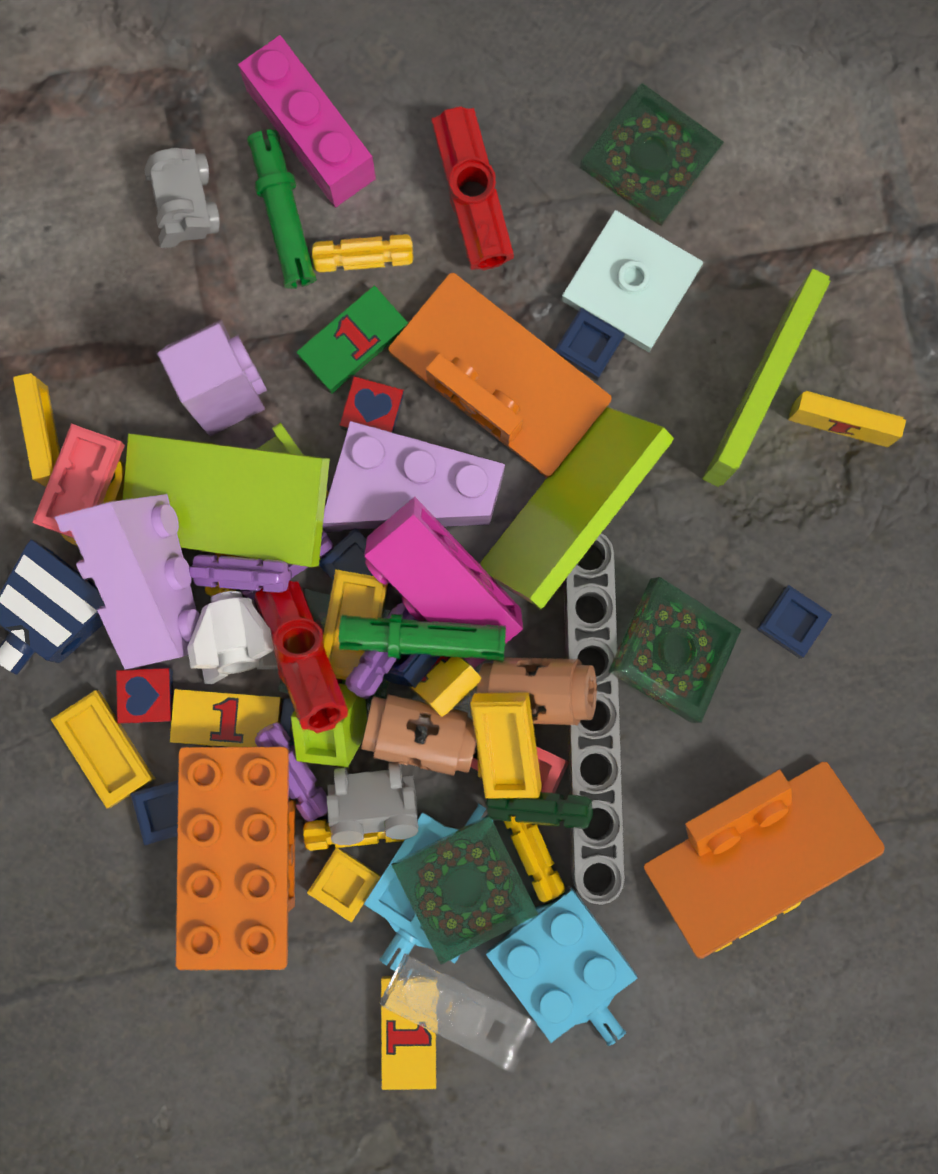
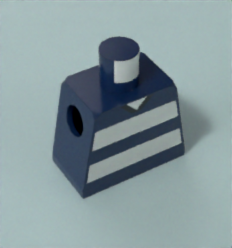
(45, 609)

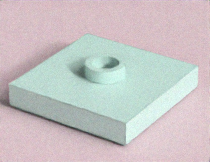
(632, 280)

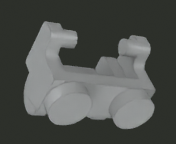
(180, 197)
(372, 804)

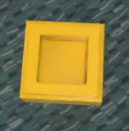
(344, 884)

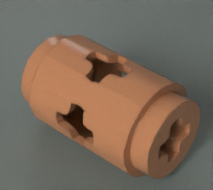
(562, 687)
(392, 735)

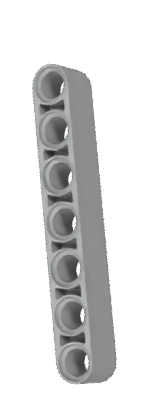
(605, 741)

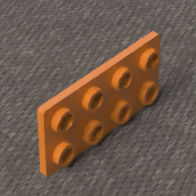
(500, 374)
(761, 855)
(234, 858)

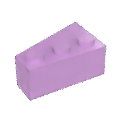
(214, 377)
(386, 470)
(140, 574)

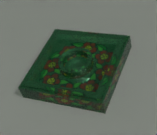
(651, 154)
(675, 650)
(464, 889)

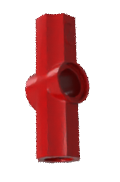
(463, 162)
(302, 658)

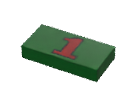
(352, 339)

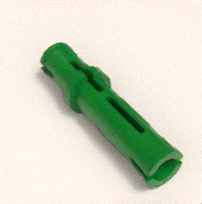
(276, 188)
(432, 638)

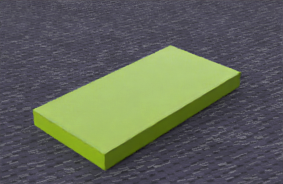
(767, 378)
(234, 496)
(575, 505)

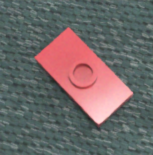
(79, 476)

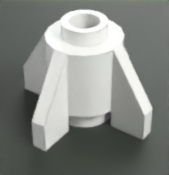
(230, 638)

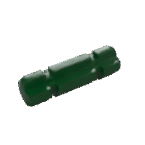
(545, 810)

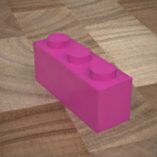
(307, 121)
(437, 574)

